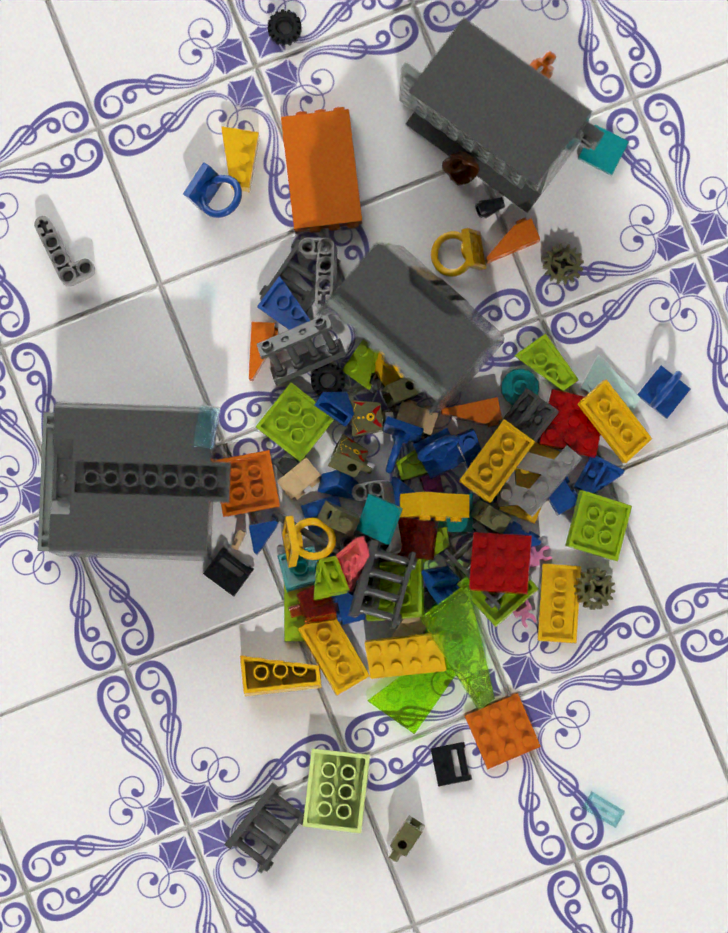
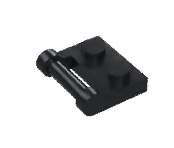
(223, 576)
(444, 764)

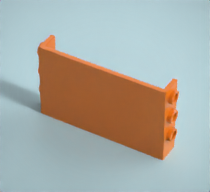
(321, 170)

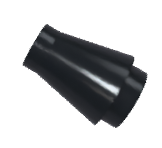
(488, 207)

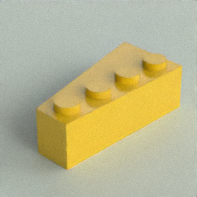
(276, 676)

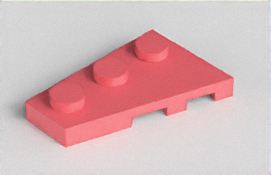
(353, 559)

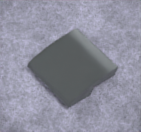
(531, 414)

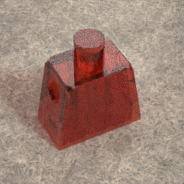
(313, 610)

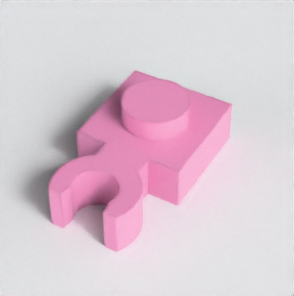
(536, 556)
(523, 611)

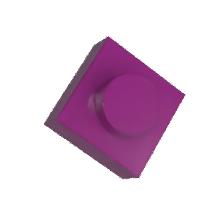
(432, 485)

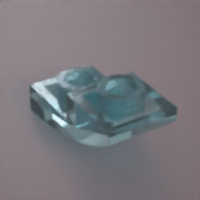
(206, 426)

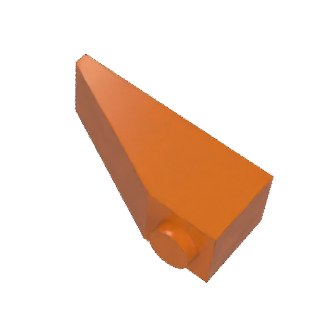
(519, 237)
(259, 332)
(480, 412)

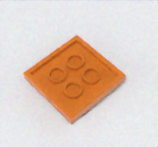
(251, 484)
(502, 731)

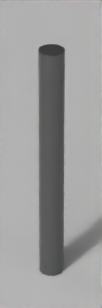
(306, 533)

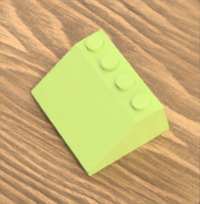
(336, 790)

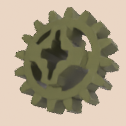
(571, 266)
(602, 589)

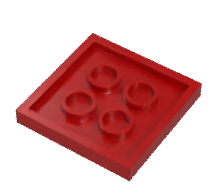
(570, 426)
(500, 563)

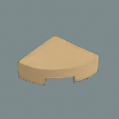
(238, 540)

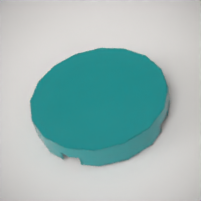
(516, 383)

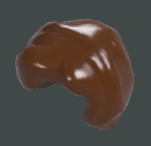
(461, 167)

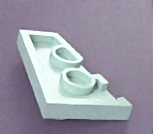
(602, 371)

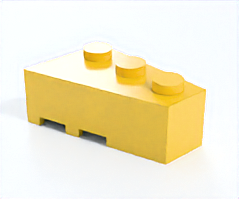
(240, 154)
(435, 505)

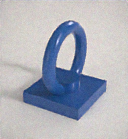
(204, 187)
(664, 391)
(401, 433)
(439, 453)

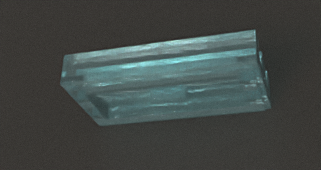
(589, 801)

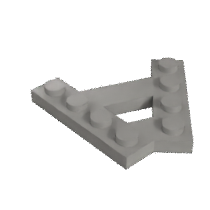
(552, 475)

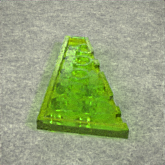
(458, 637)
(412, 697)

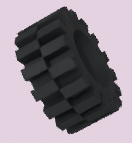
(287, 38)
(331, 369)

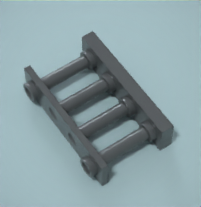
(307, 296)
(305, 362)
(452, 561)
(363, 588)
(248, 825)

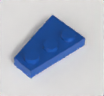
(283, 306)

